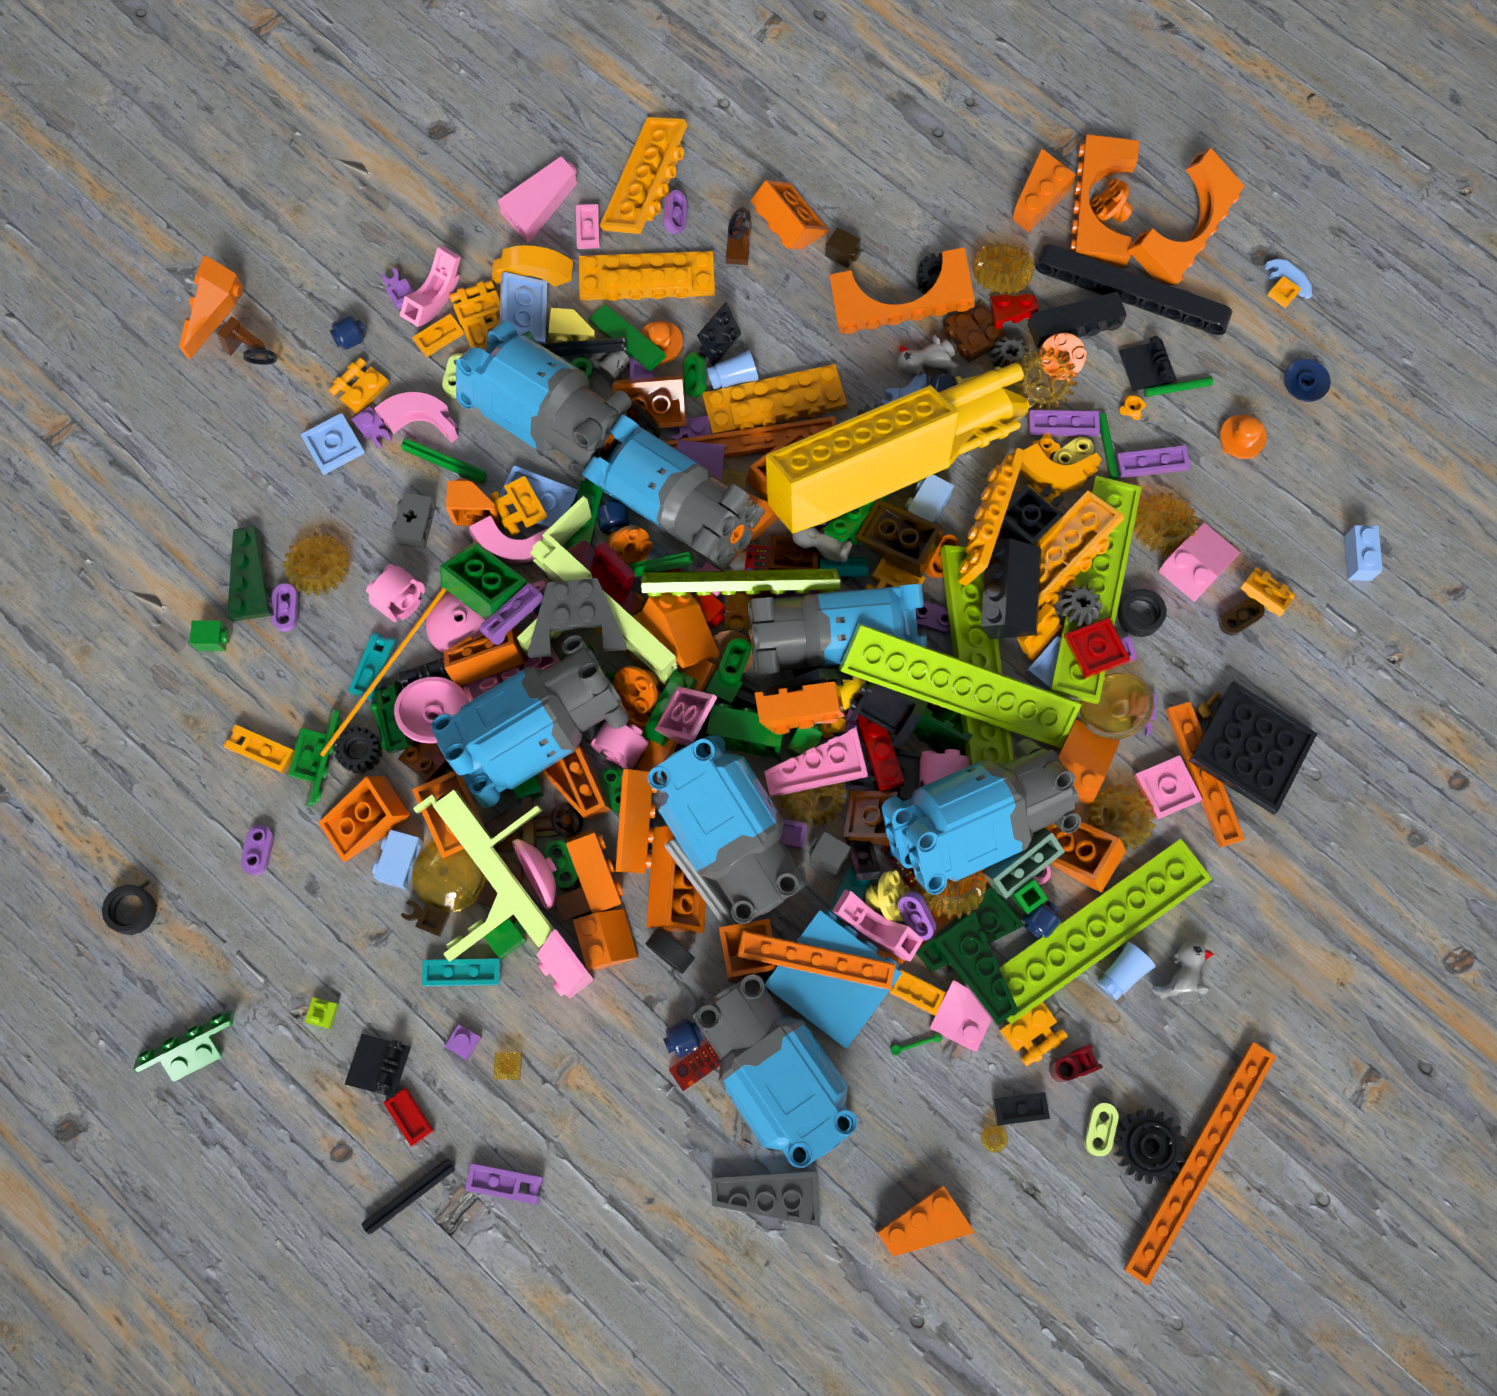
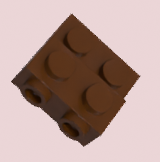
(973, 332)
(789, 556)
(737, 610)
(866, 817)

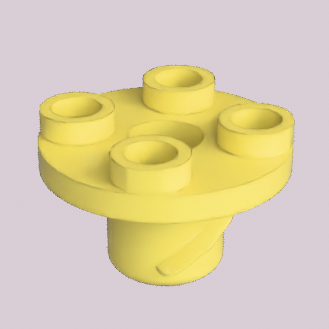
(887, 895)

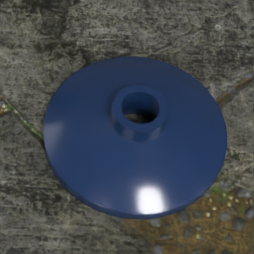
(1312, 374)

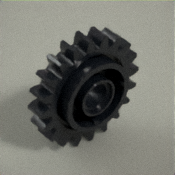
(1165, 1141)

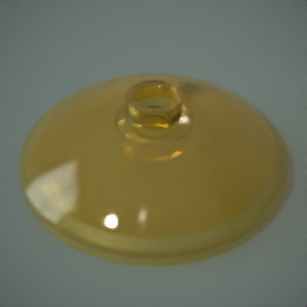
(1119, 694)
(453, 890)

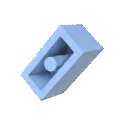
(930, 498)
(1363, 553)
(397, 859)

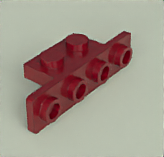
(612, 573)

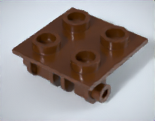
(424, 760)

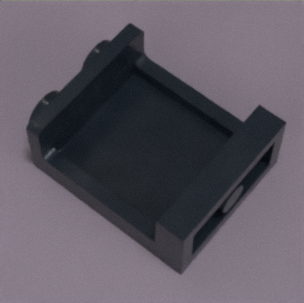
(889, 710)

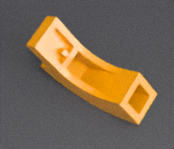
(534, 262)
(1064, 478)

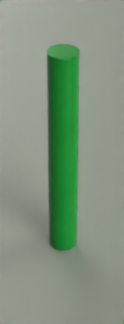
(1179, 386)
(1108, 447)

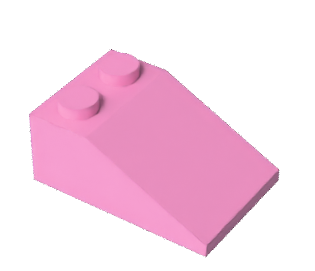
(1199, 562)
(685, 715)
(563, 965)

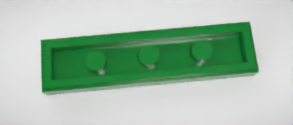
(638, 345)

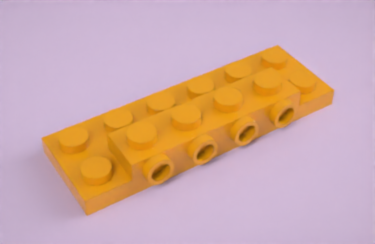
(646, 176)
(646, 276)
(775, 400)
(990, 516)
(1073, 544)

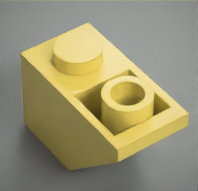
(568, 326)

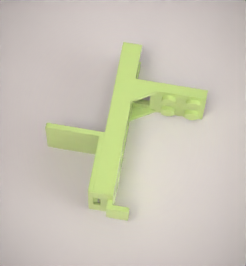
(480, 845)

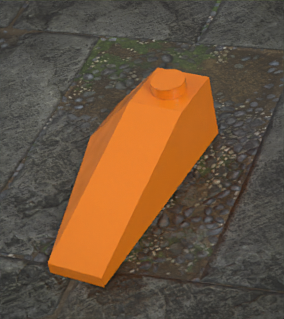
(214, 300)

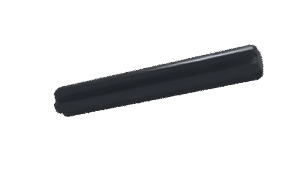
(587, 346)
(408, 1196)

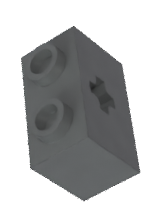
(417, 532)
(828, 853)

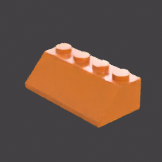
(634, 823)
(672, 898)

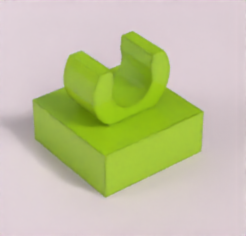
(321, 1013)

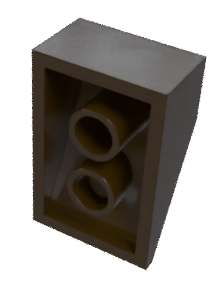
(900, 537)

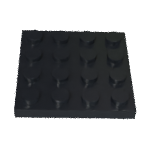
(1253, 747)

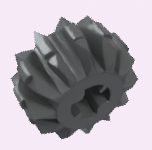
(1009, 352)
(1080, 605)

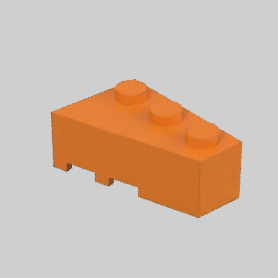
(1043, 190)

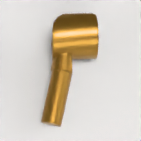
(1203, 710)

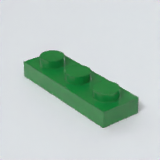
(677, 679)

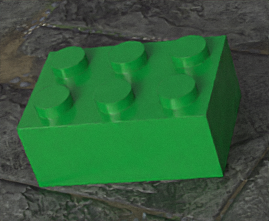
(480, 580)
(743, 731)

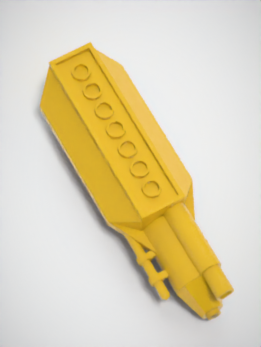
(890, 447)

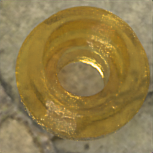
(1002, 1139)

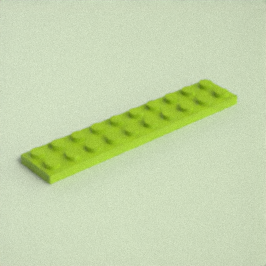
(1106, 578)
(974, 646)
(959, 685)
(1102, 926)

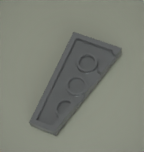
(770, 1195)

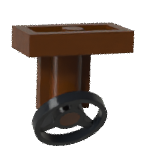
(739, 237)
(233, 335)
(549, 823)

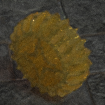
(1003, 268)
(1055, 375)
(1148, 517)
(298, 567)
(1115, 810)
(814, 815)
(949, 899)

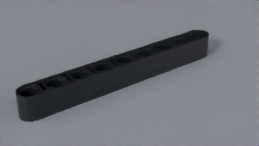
(1134, 289)

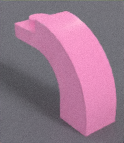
(433, 295)
(416, 406)
(504, 548)
(882, 933)

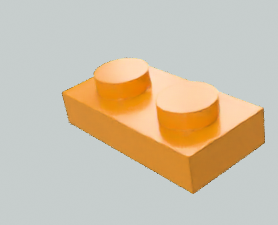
(438, 335)

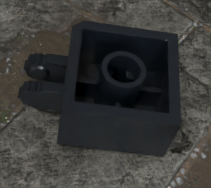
(1031, 505)

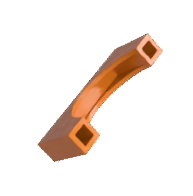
(1100, 158)
(1216, 191)
(950, 293)

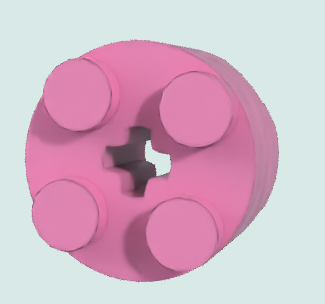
(395, 593)
(620, 745)
(937, 766)

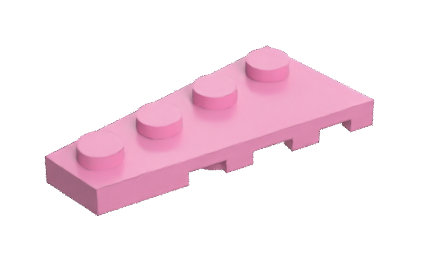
(825, 765)

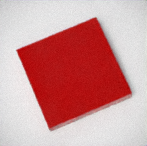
(1097, 647)

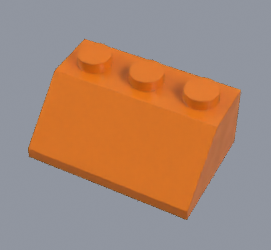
(788, 214)
(659, 396)

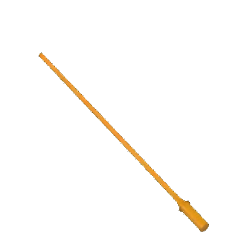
(383, 671)

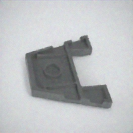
(570, 607)

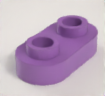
(675, 212)
(284, 609)
(932, 618)
(259, 849)
(916, 913)

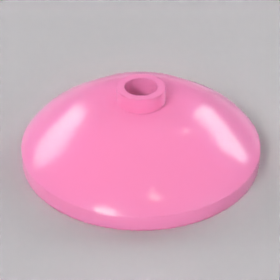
(442, 627)
(424, 700)
(537, 871)

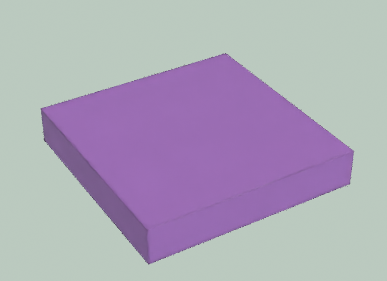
(705, 454)

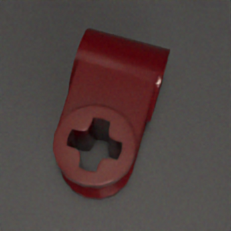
(1079, 1062)

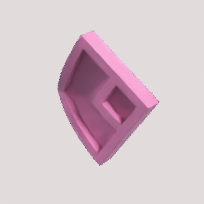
(961, 1017)

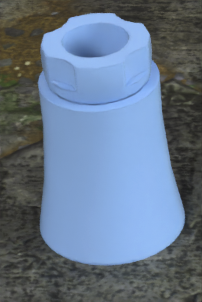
(733, 371)
(1125, 971)

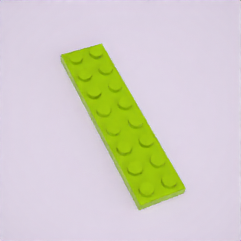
(731, 581)

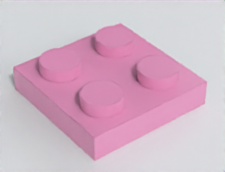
(1168, 787)

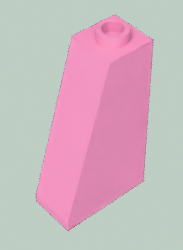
(538, 198)

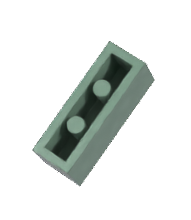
(1018, 869)

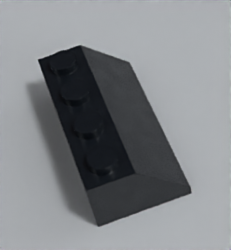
(1011, 590)

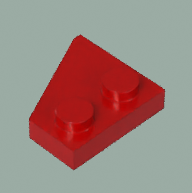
(1012, 308)

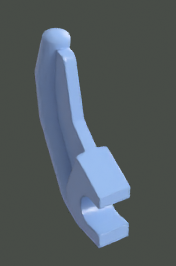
(1291, 272)
(916, 384)

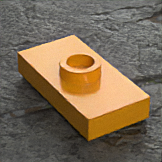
(918, 992)

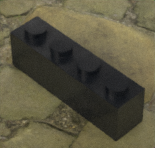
(1079, 318)

